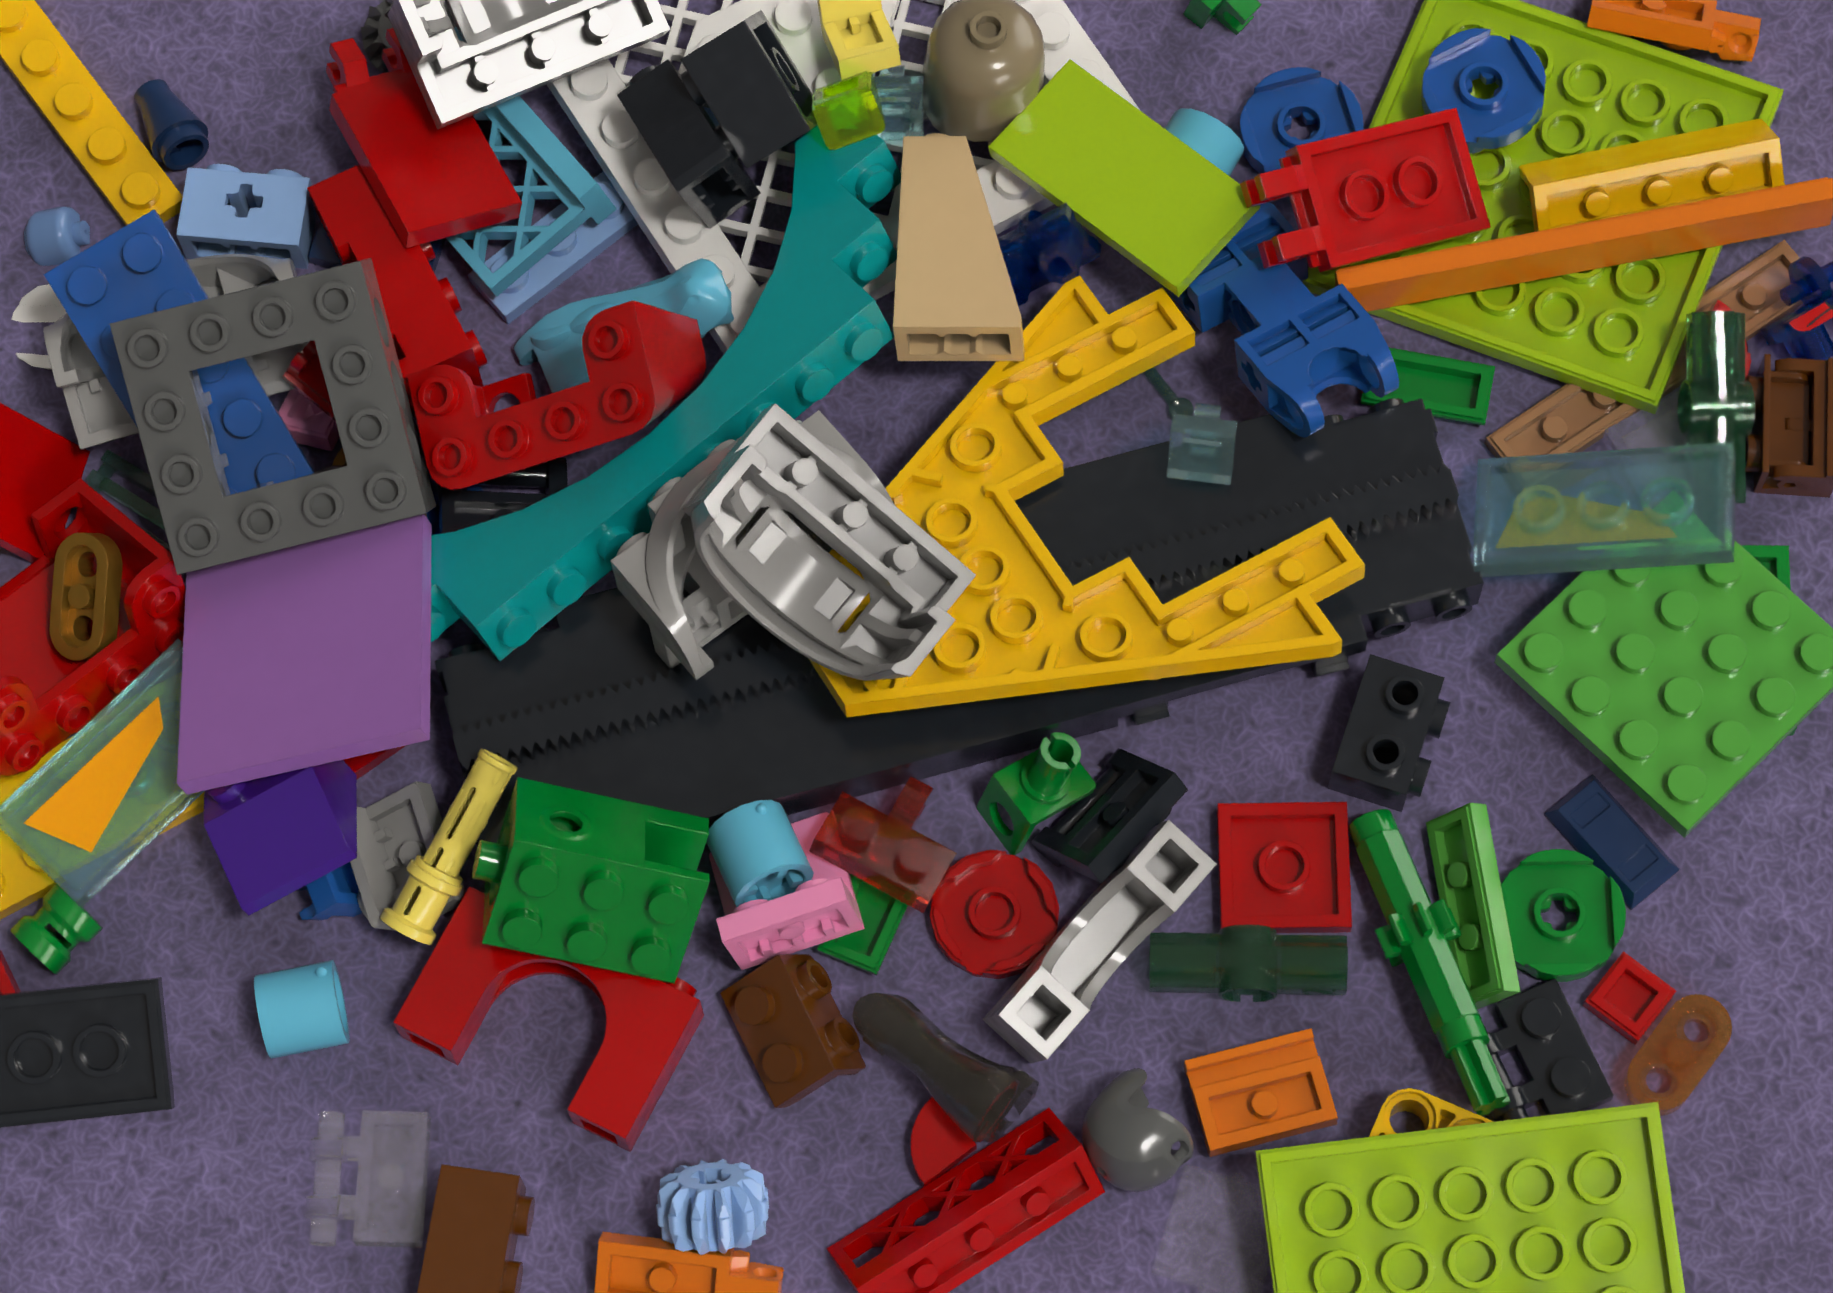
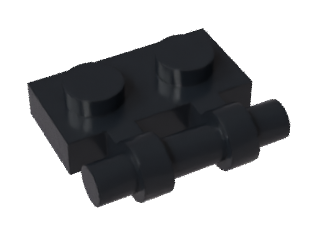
(1552, 1053)

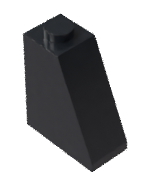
(686, 144)

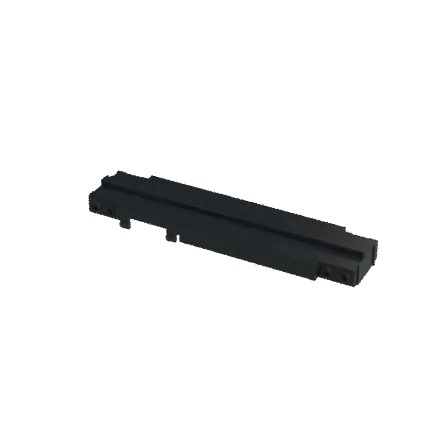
(613, 720)

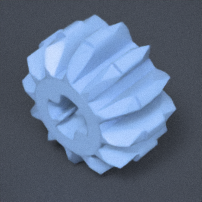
(712, 1206)

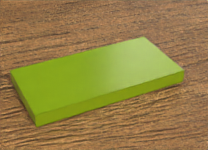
(1123, 177)

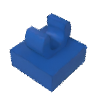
(332, 895)

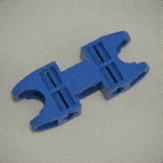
(1289, 338)

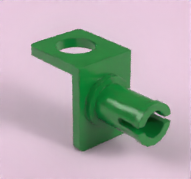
(1035, 789)

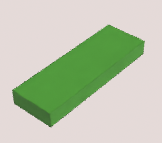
(1472, 889)

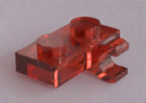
(885, 847)

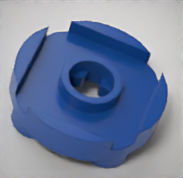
(1492, 58)
(1292, 95)

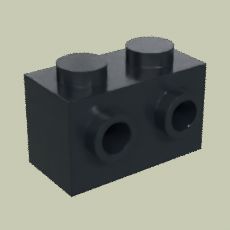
(1387, 734)

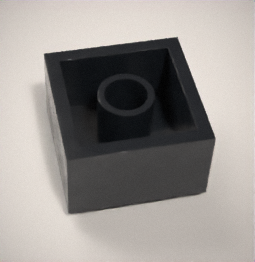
(750, 89)

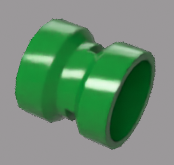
(67, 918)

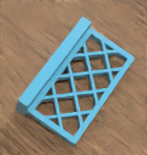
(564, 179)

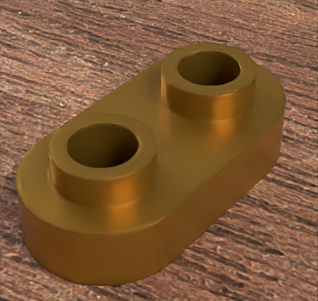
(85, 595)

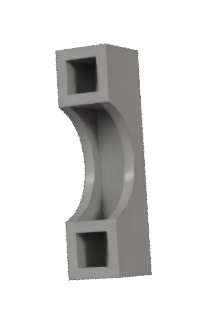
(1096, 940)

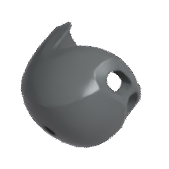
(1130, 1141)

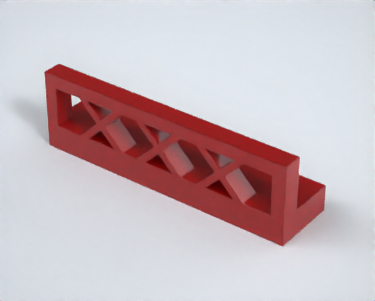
(973, 1225)

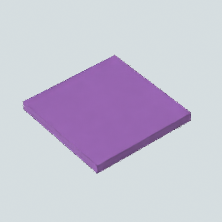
(306, 655)

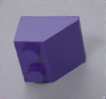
(283, 830)

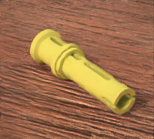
(436, 873)

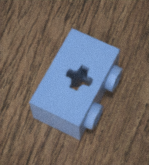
(222, 197)

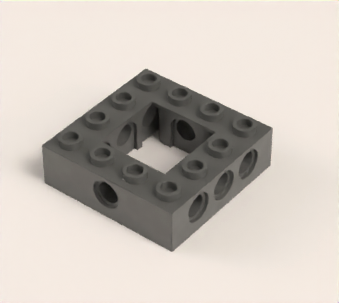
(365, 387)

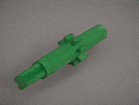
(1420, 938)

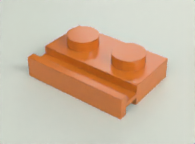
(1260, 1092)

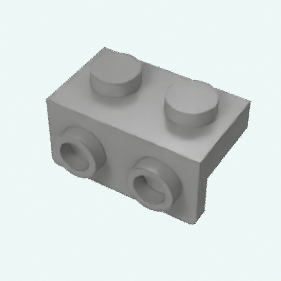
(387, 840)

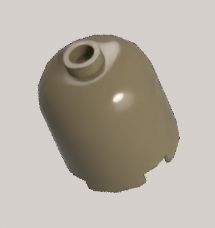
(981, 67)

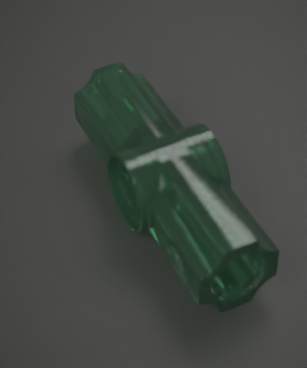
(1715, 397)
(1248, 963)

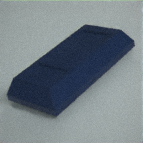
(1613, 839)

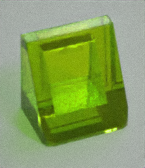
(848, 110)

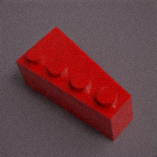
(414, 300)

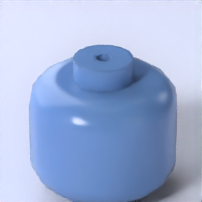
(55, 235)

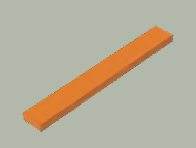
(1590, 245)

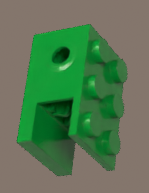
(593, 880)

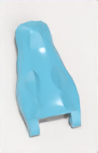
(556, 339)

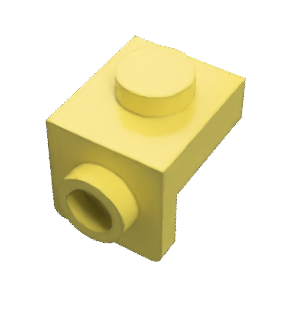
(858, 36)

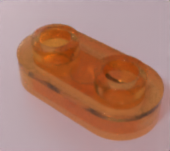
(1676, 1056)

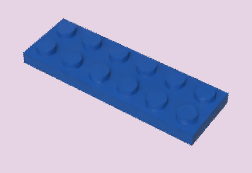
(145, 273)

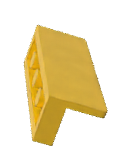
(1653, 174)

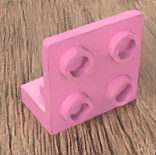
(809, 916)

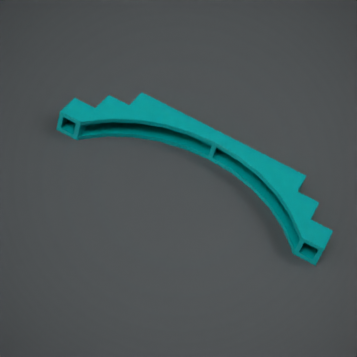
(796, 346)

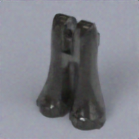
(964, 1084)

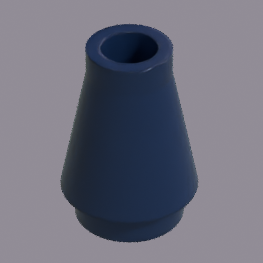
(171, 127)

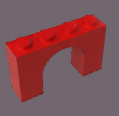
(644, 1033)

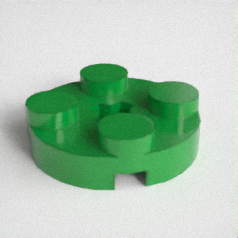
(1584, 890)

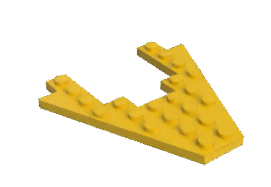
(1021, 617)

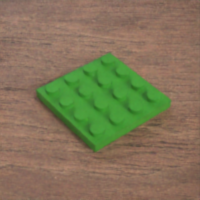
(1676, 674)

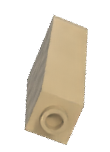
(949, 266)

